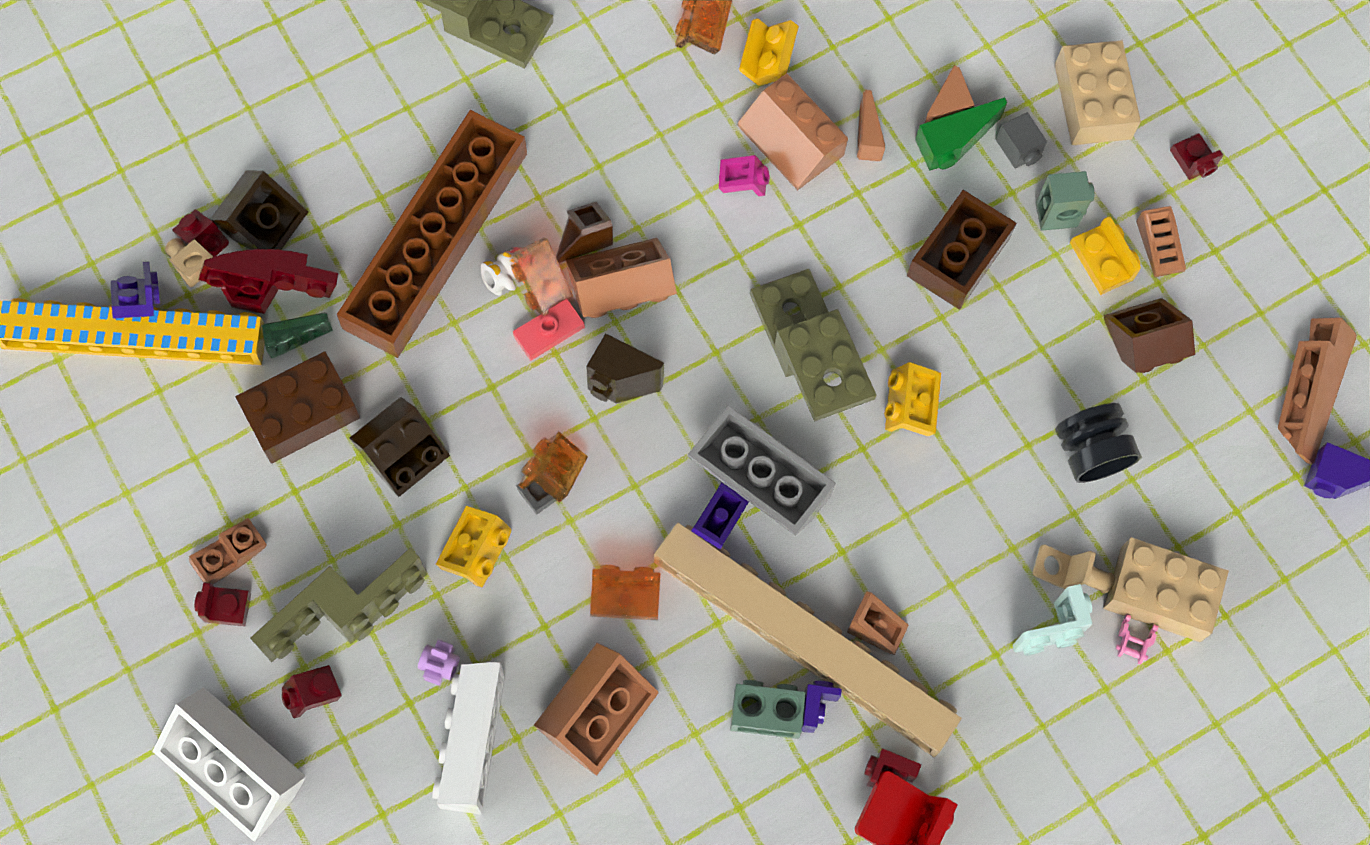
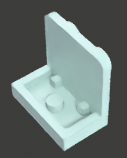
(1073, 613)

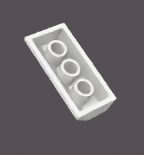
(470, 737)
(228, 763)

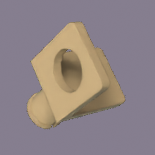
(187, 259)
(1073, 570)

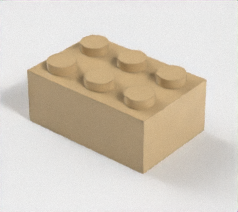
(1097, 92)
(1166, 589)

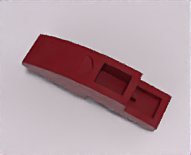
(256, 268)

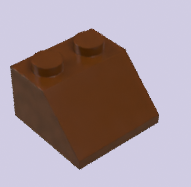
(1151, 335)

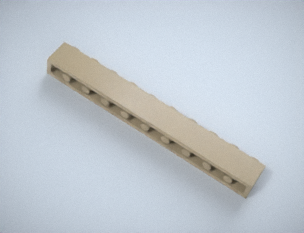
(807, 639)

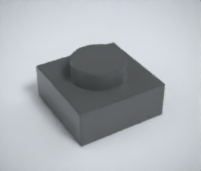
(536, 497)

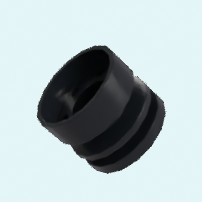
(1097, 439)

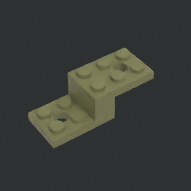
(484, 24)
(812, 345)
(340, 605)

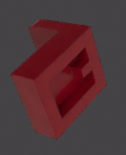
(1196, 157)
(222, 605)
(892, 762)

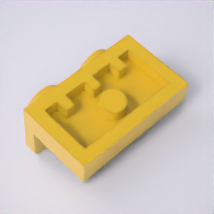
(768, 51)
(1106, 256)
(913, 399)
(474, 545)

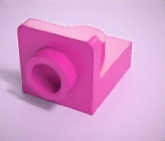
(743, 174)

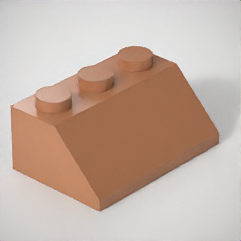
(793, 132)
(621, 277)
(596, 708)

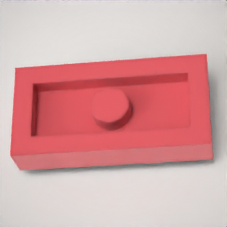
(548, 330)

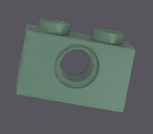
(1064, 200)

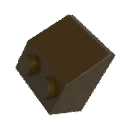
(259, 212)
(622, 372)

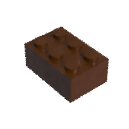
(961, 249)
(297, 407)

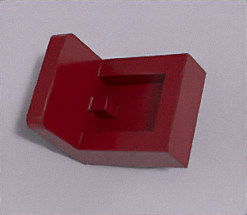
(203, 230)
(255, 303)
(310, 690)

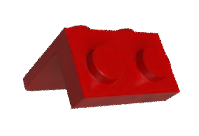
(903, 814)

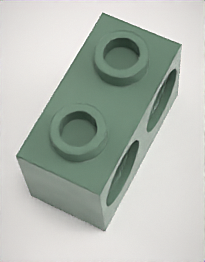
(767, 719)

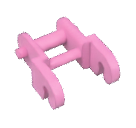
(1125, 634)

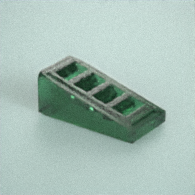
(291, 333)

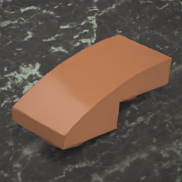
(228, 553)

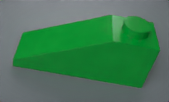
(951, 137)

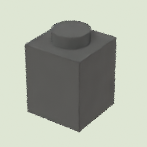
(1021, 141)

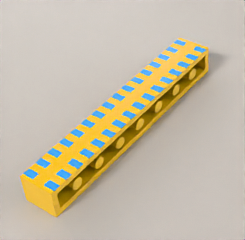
(163, 336)

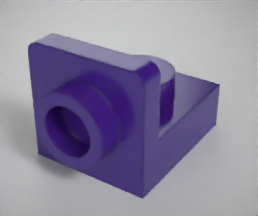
(814, 710)

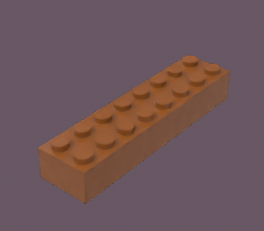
(432, 234)

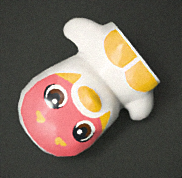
(498, 274)

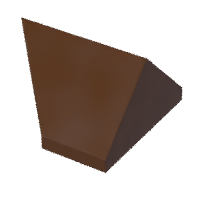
(585, 232)

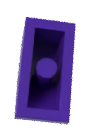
(1337, 472)
(720, 516)

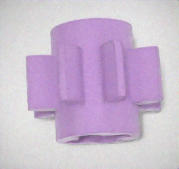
(438, 662)

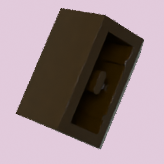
(399, 446)

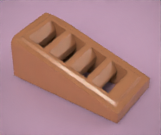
(870, 136)
(1168, 226)

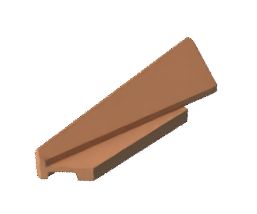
(1315, 384)

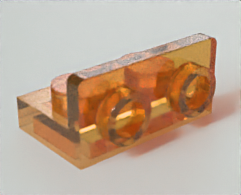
(703, 24)
(541, 275)
(554, 466)
(625, 593)

